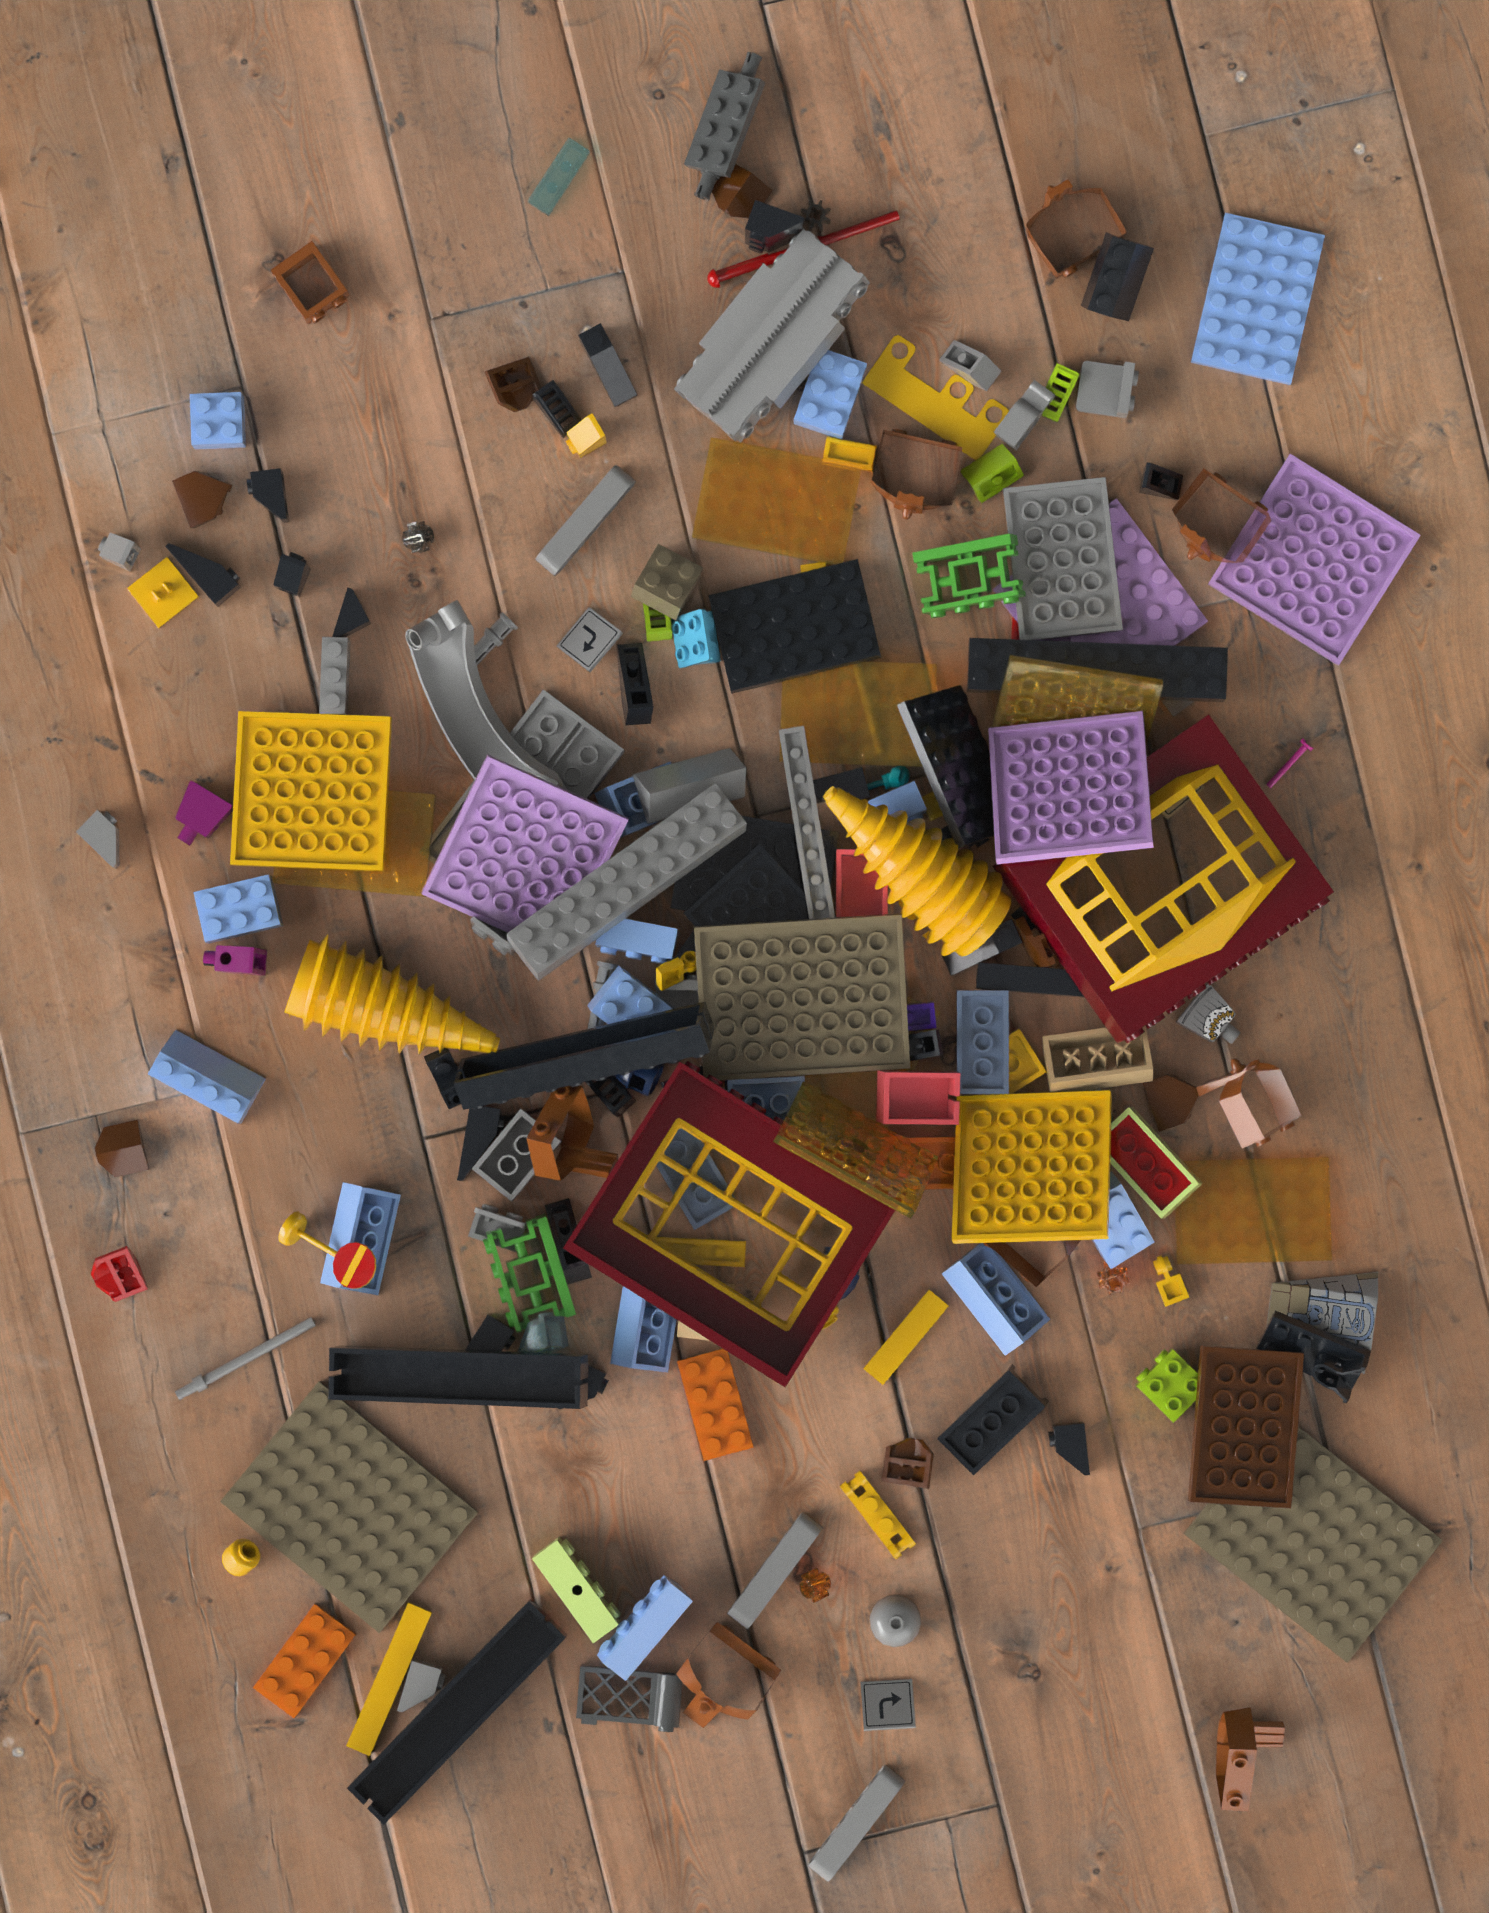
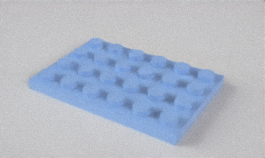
(1257, 298)

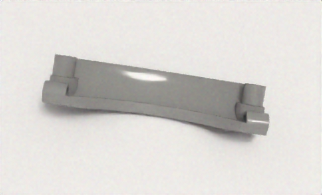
(451, 681)

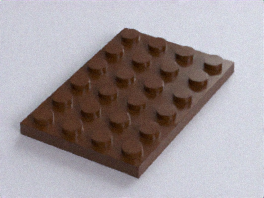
(1245, 1426)

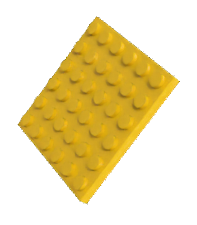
(311, 791)
(1032, 1167)

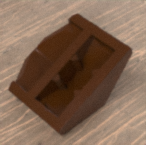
(739, 192)
(514, 384)
(122, 1149)
(908, 1463)

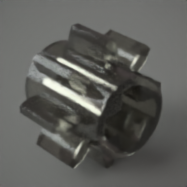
(819, 210)
(418, 537)

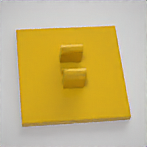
(162, 592)

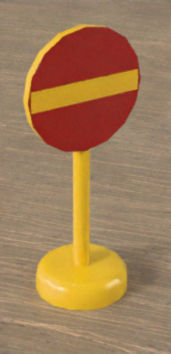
(352, 1264)

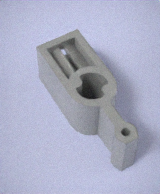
(1024, 415)

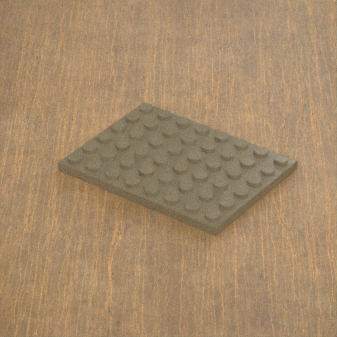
(804, 996)
(349, 1507)
(1330, 1557)

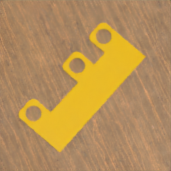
(933, 409)

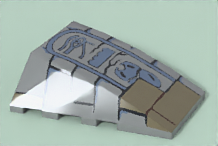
(1333, 1304)

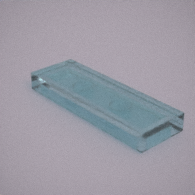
(558, 176)

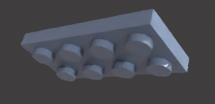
(983, 1041)
(697, 1203)

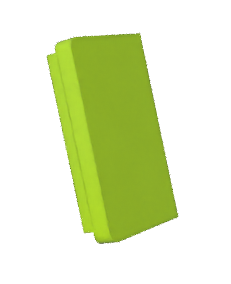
(992, 473)

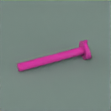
(1290, 762)

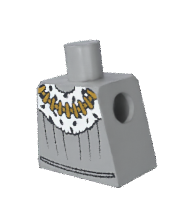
(1209, 1017)

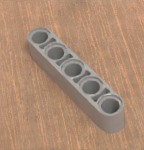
(585, 520)
(775, 1570)
(856, 1823)

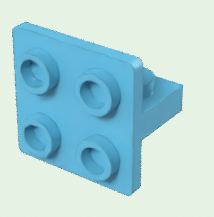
(695, 639)

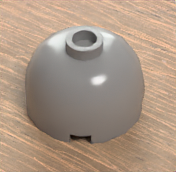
(895, 1621)

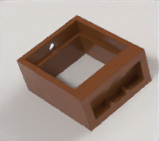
(295, 262)

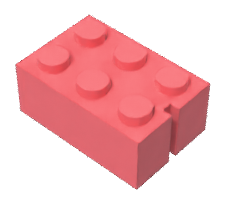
(857, 890)
(917, 1097)

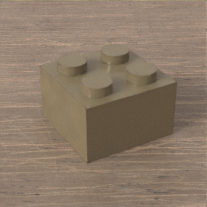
(667, 582)

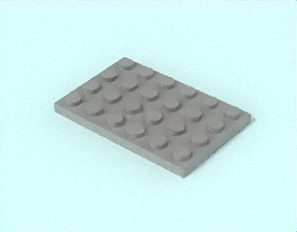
(1063, 559)

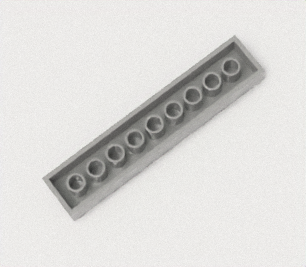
(626, 882)

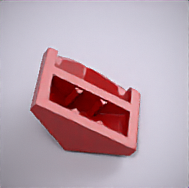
(118, 1274)

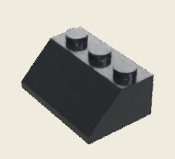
(771, 227)
(1117, 277)

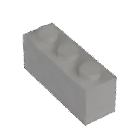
(334, 676)

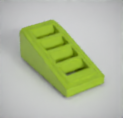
(1064, 371)
(653, 629)

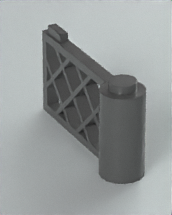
(663, 1705)

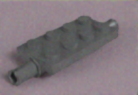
(724, 124)

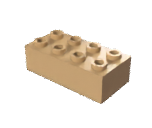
(1095, 1060)

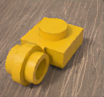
(673, 971)
(1171, 1287)

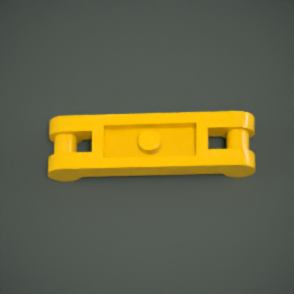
(877, 1514)

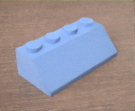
(207, 1076)
(366, 1218)
(996, 1297)
(642, 1335)
(644, 1627)

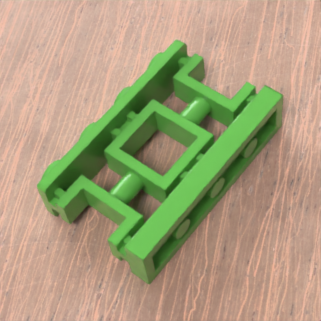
(966, 556)
(548, 1268)

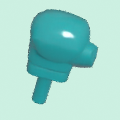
(896, 778)

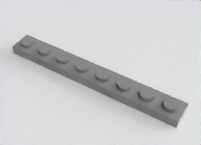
(806, 823)

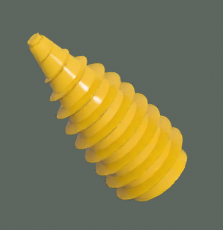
(928, 875)
(378, 1004)

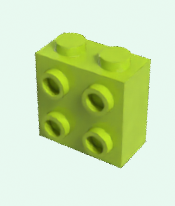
(1169, 1384)

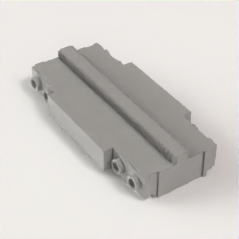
(772, 335)

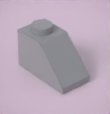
(970, 365)
(119, 551)
(102, 836)
(421, 1683)

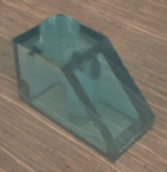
(545, 1334)

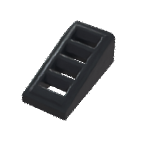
(550, 414)
(623, 1105)

